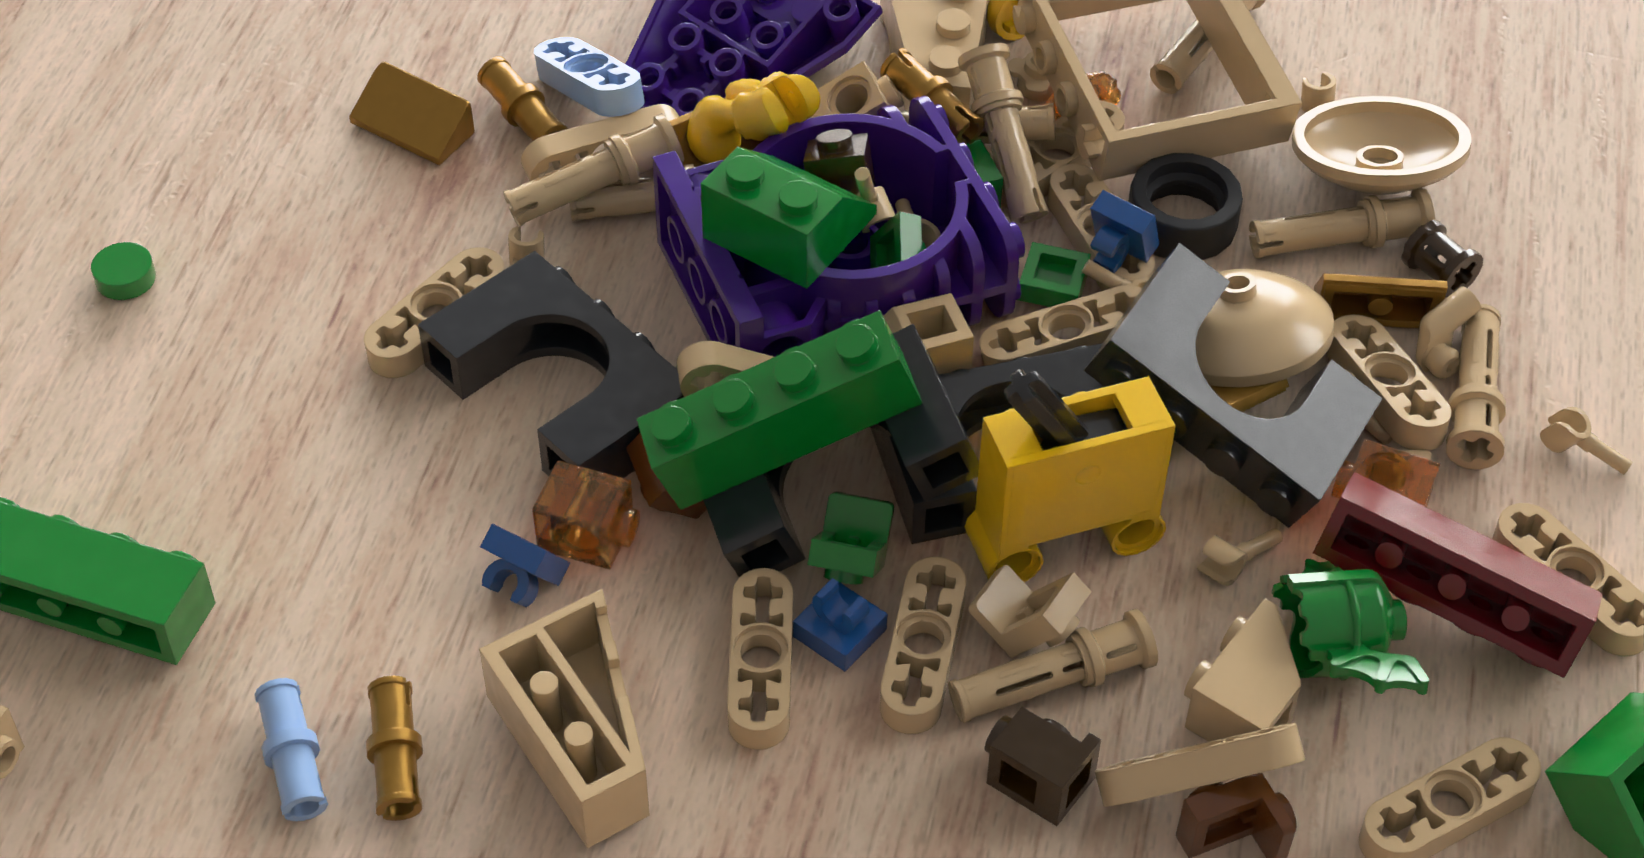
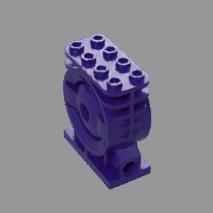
(911, 161)

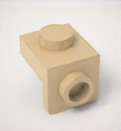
(1028, 618)

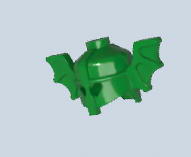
(1347, 626)

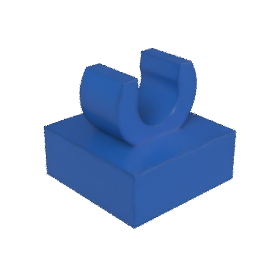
(1121, 231)
(522, 559)
(839, 624)

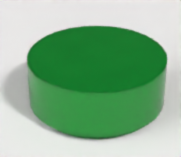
(123, 271)

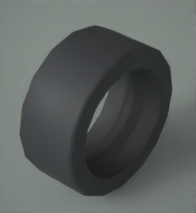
(1197, 178)

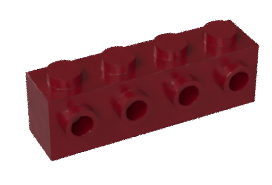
(1461, 575)

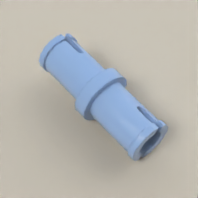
(290, 749)

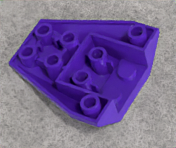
(705, 44)

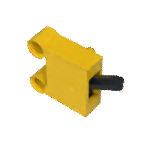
(1070, 469)

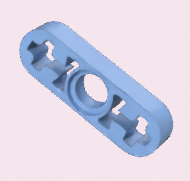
(589, 76)

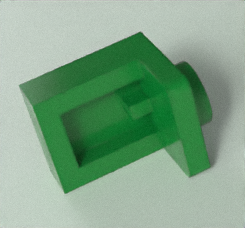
(852, 538)

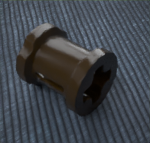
(1438, 244)

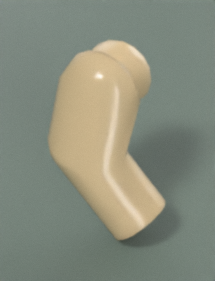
(1436, 332)

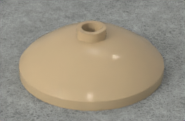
(1381, 143)
(1262, 330)

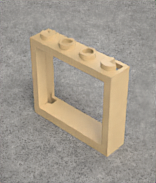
(1240, 46)

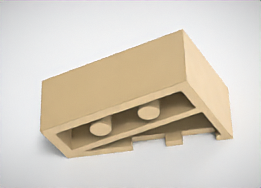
(937, 36)
(571, 715)

